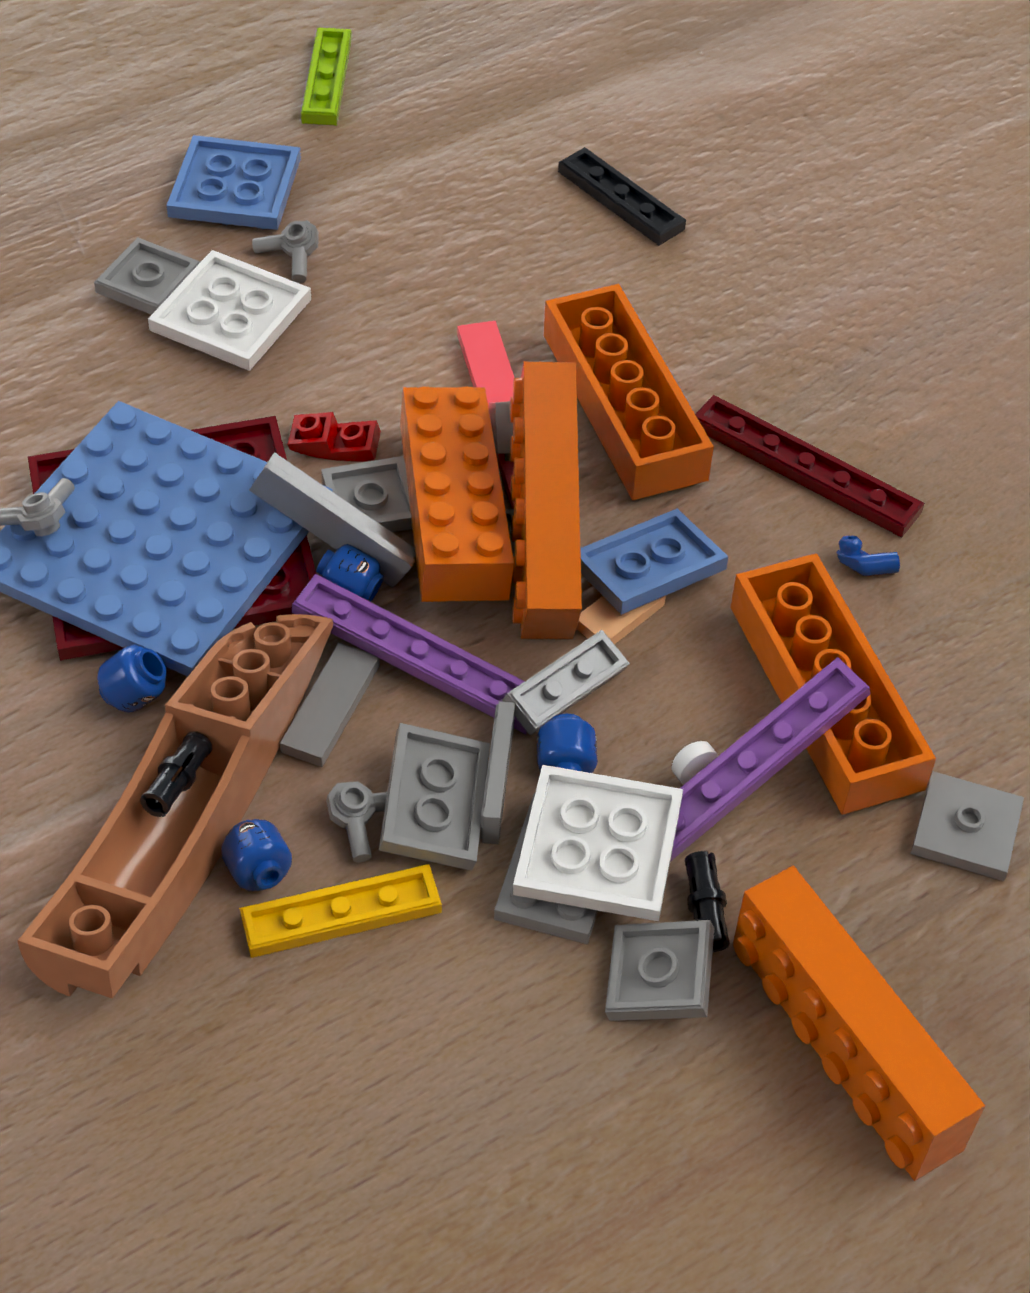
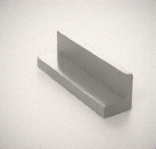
(331, 517)

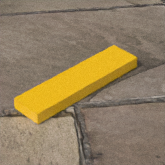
(340, 910)

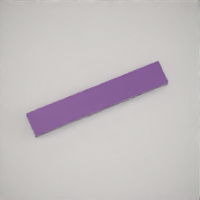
(408, 646)
(766, 750)

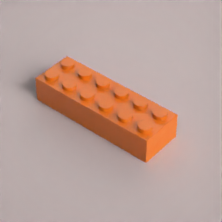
(628, 392)
(455, 495)
(546, 501)
(798, 629)
(856, 1024)

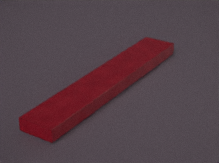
(809, 466)

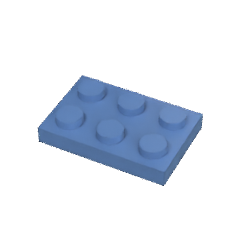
(650, 561)

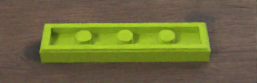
(326, 76)

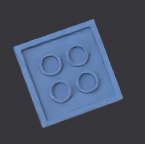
(234, 182)

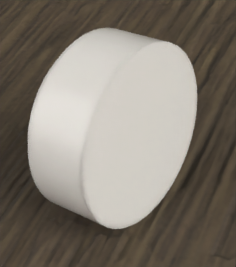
(692, 760)

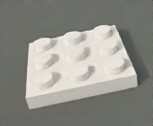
(230, 309)
(598, 843)

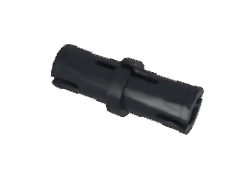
(163, 791)
(705, 897)

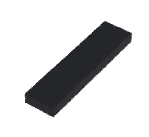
(622, 196)

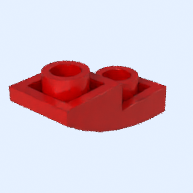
(324, 438)

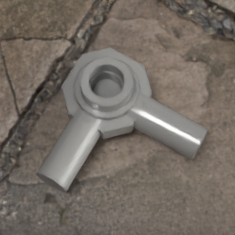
(296, 240)
(40, 510)
(351, 808)

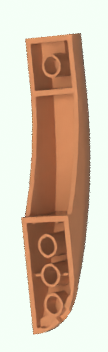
(147, 867)

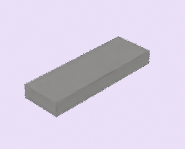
(566, 681)
(329, 705)
(497, 772)

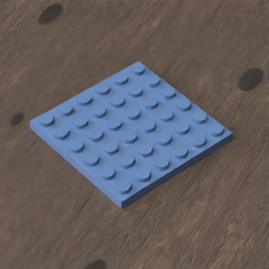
(153, 539)

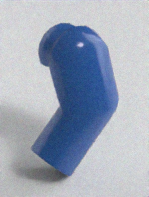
(863, 562)

